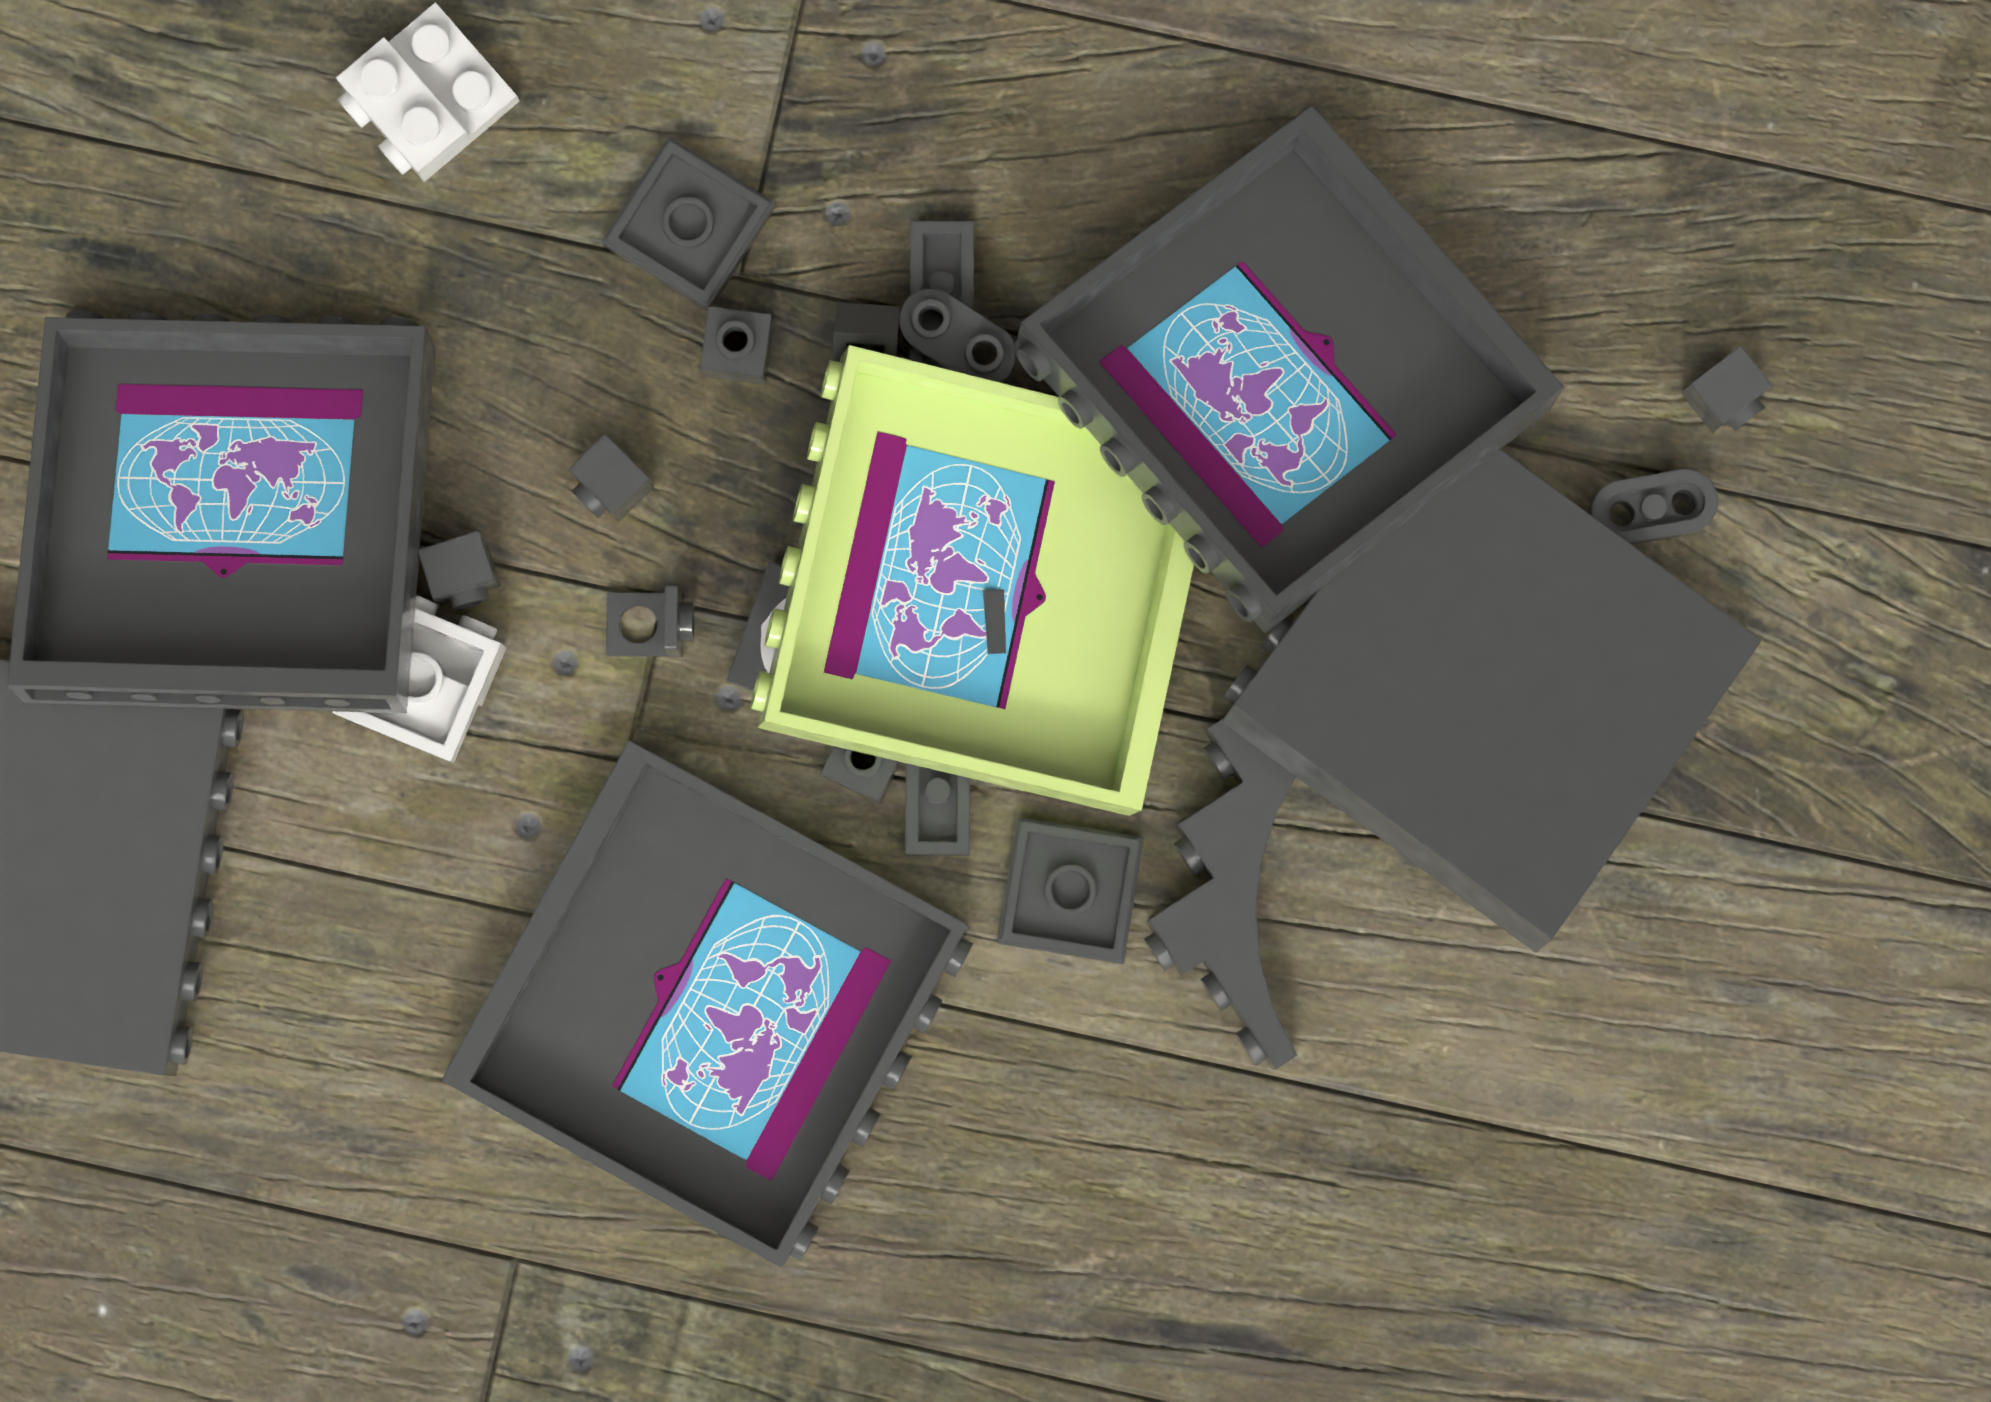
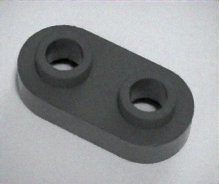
(957, 337)
(1651, 505)

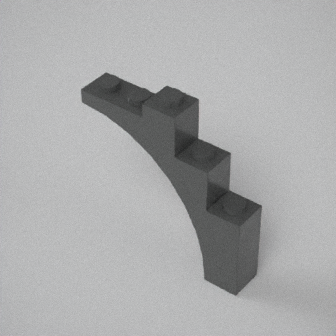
(1219, 918)

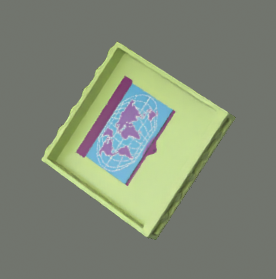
(915, 510)

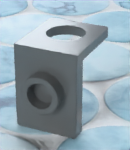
(673, 618)

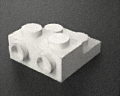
(425, 93)
(446, 684)

